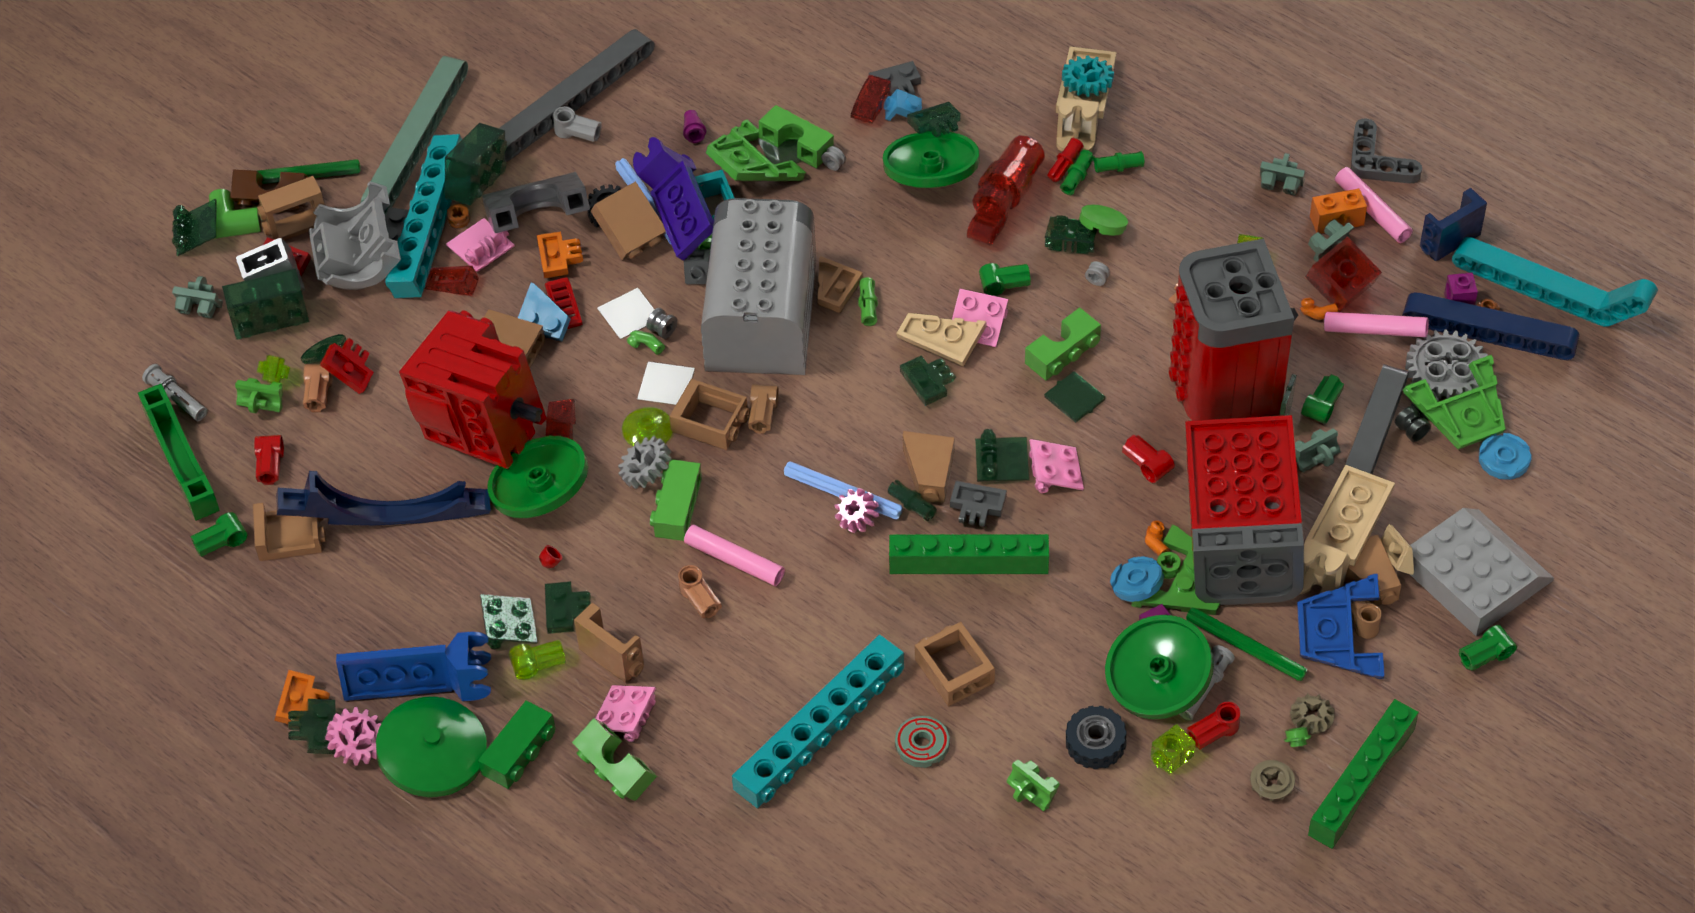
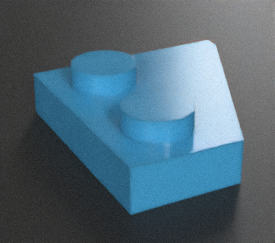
(543, 311)

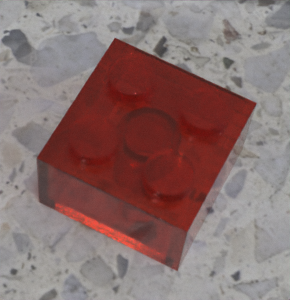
(1343, 274)

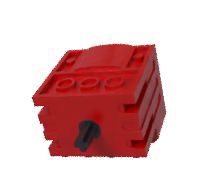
(472, 390)

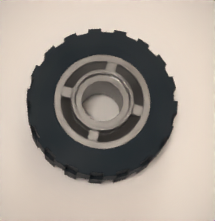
(1096, 752)

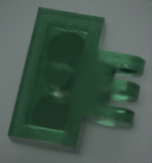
(935, 119)
(927, 378)
(563, 606)
(313, 725)

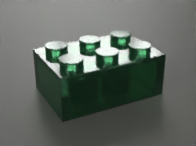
(475, 163)
(265, 304)

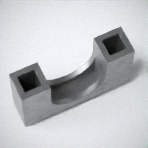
(560, 191)

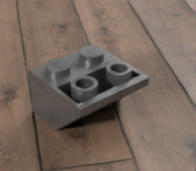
(268, 260)

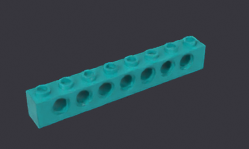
(423, 223)
(822, 707)

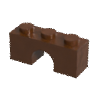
(248, 186)

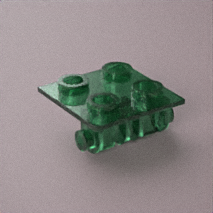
(193, 227)
(1067, 229)
(1001, 458)
(508, 620)

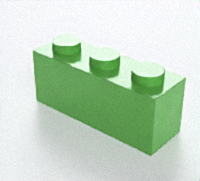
(676, 499)

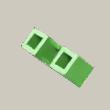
(782, 125)
(1050, 357)
(597, 746)

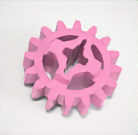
(342, 731)

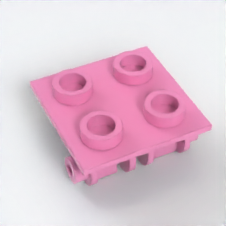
(480, 245)
(978, 306)
(1055, 466)
(627, 709)

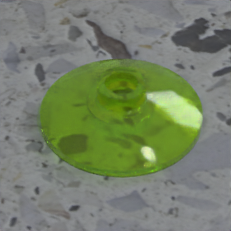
(636, 429)

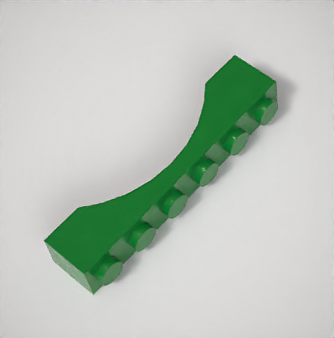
(178, 453)
(1346, 795)

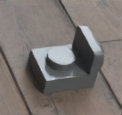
(697, 266)

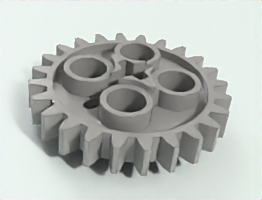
(1444, 363)

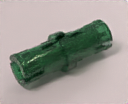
(912, 500)

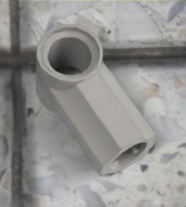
(568, 125)

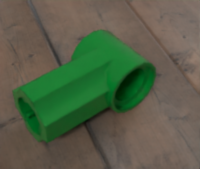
(997, 279)
(1321, 403)
(226, 531)
(1493, 645)

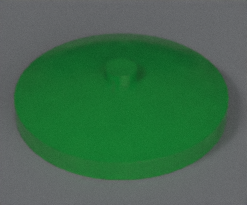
(931, 160)
(540, 477)
(1159, 667)
(430, 746)

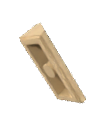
(1398, 550)

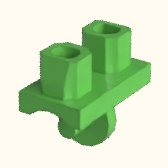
(259, 396)
(1030, 785)

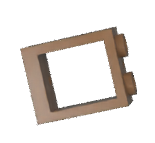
(286, 198)
(714, 396)
(965, 684)

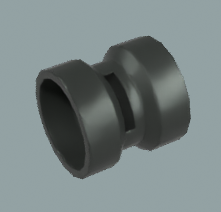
(1412, 423)

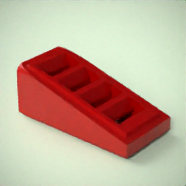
(562, 289)

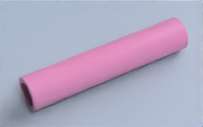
(1376, 207)
(1376, 324)
(734, 555)

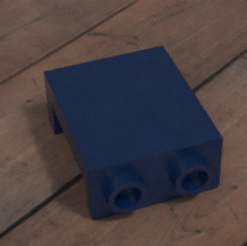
(1445, 236)

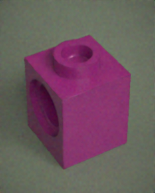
(1461, 288)

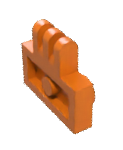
(558, 253)
(296, 694)

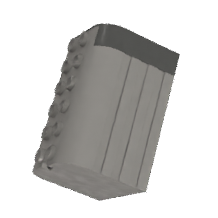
(759, 287)

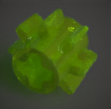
(273, 369)

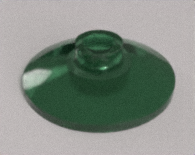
(317, 351)

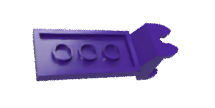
(675, 196)

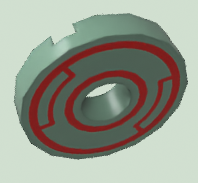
(926, 728)

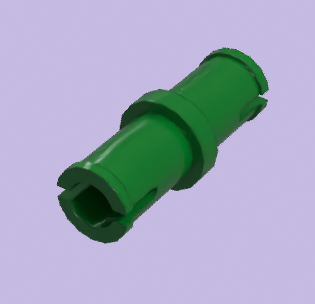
(1119, 162)
(1077, 172)

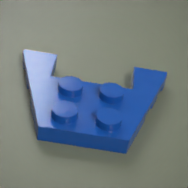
(1328, 631)

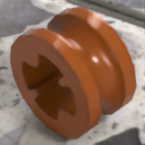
(459, 222)

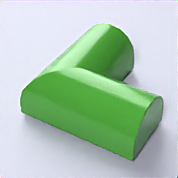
(231, 221)

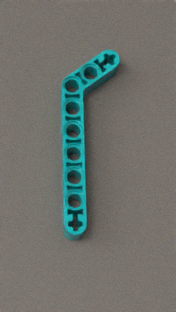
(1554, 287)

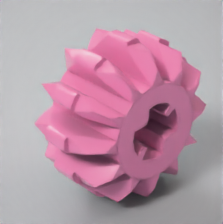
(857, 519)

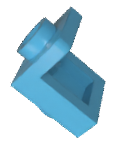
(902, 104)

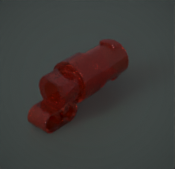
(1004, 187)

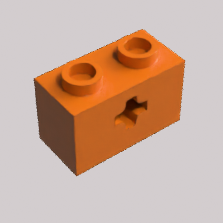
(1341, 206)

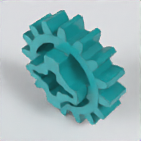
(1087, 76)

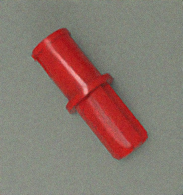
(1065, 159)

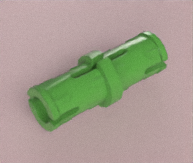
(868, 301)

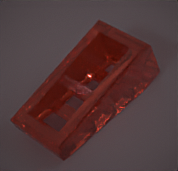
(464, 285)

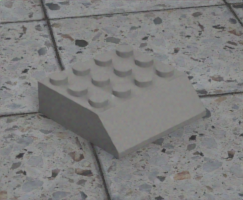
(1475, 569)

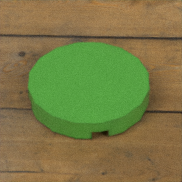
(1103, 218)

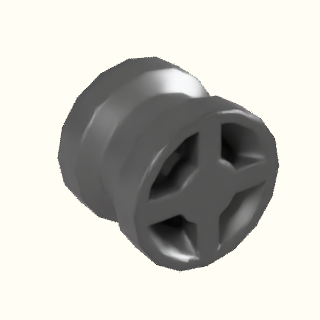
(661, 323)

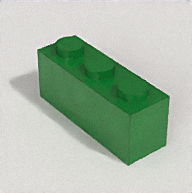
(517, 744)

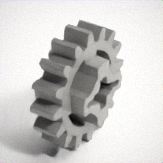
(644, 462)

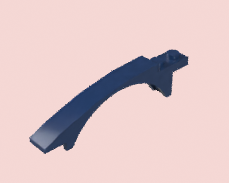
(324, 501)

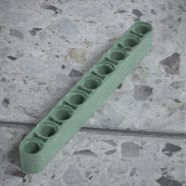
(419, 127)

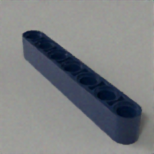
(1494, 326)

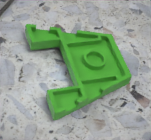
(745, 162)
(1466, 416)
(1182, 591)

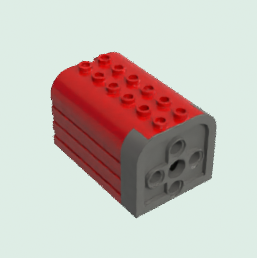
(1230, 333)
(1245, 510)

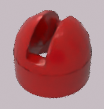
(550, 557)

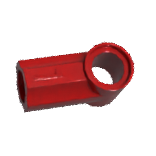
(268, 454)
(1152, 463)
(1214, 727)

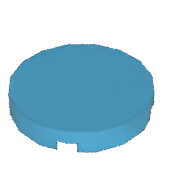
(1504, 456)
(1137, 579)

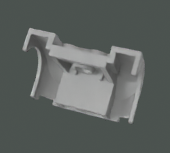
(353, 243)

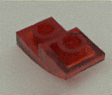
(870, 99)
(561, 418)

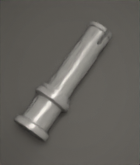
(194, 408)
(1228, 658)

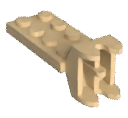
(1080, 114)
(1343, 527)

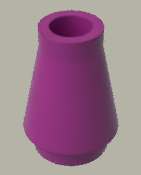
(693, 128)

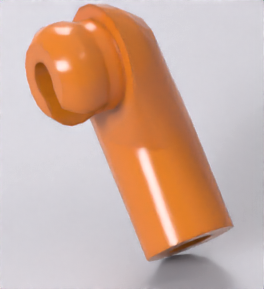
(1316, 312)
(1154, 537)

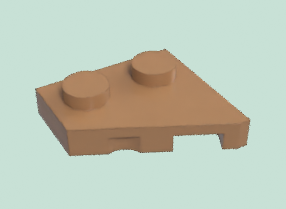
(836, 284)

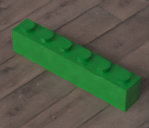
(969, 554)

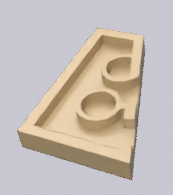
(943, 337)

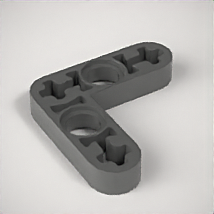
(1369, 160)

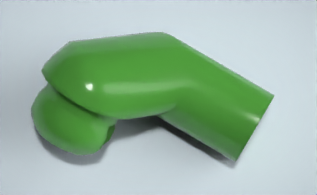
(637, 337)

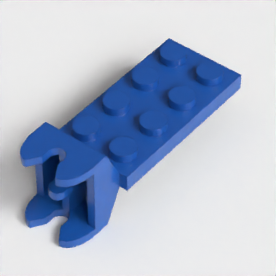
(417, 670)

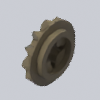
(1314, 723)
(1269, 770)

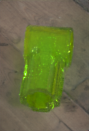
(529, 660)

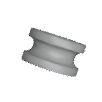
(833, 158)
(1097, 273)

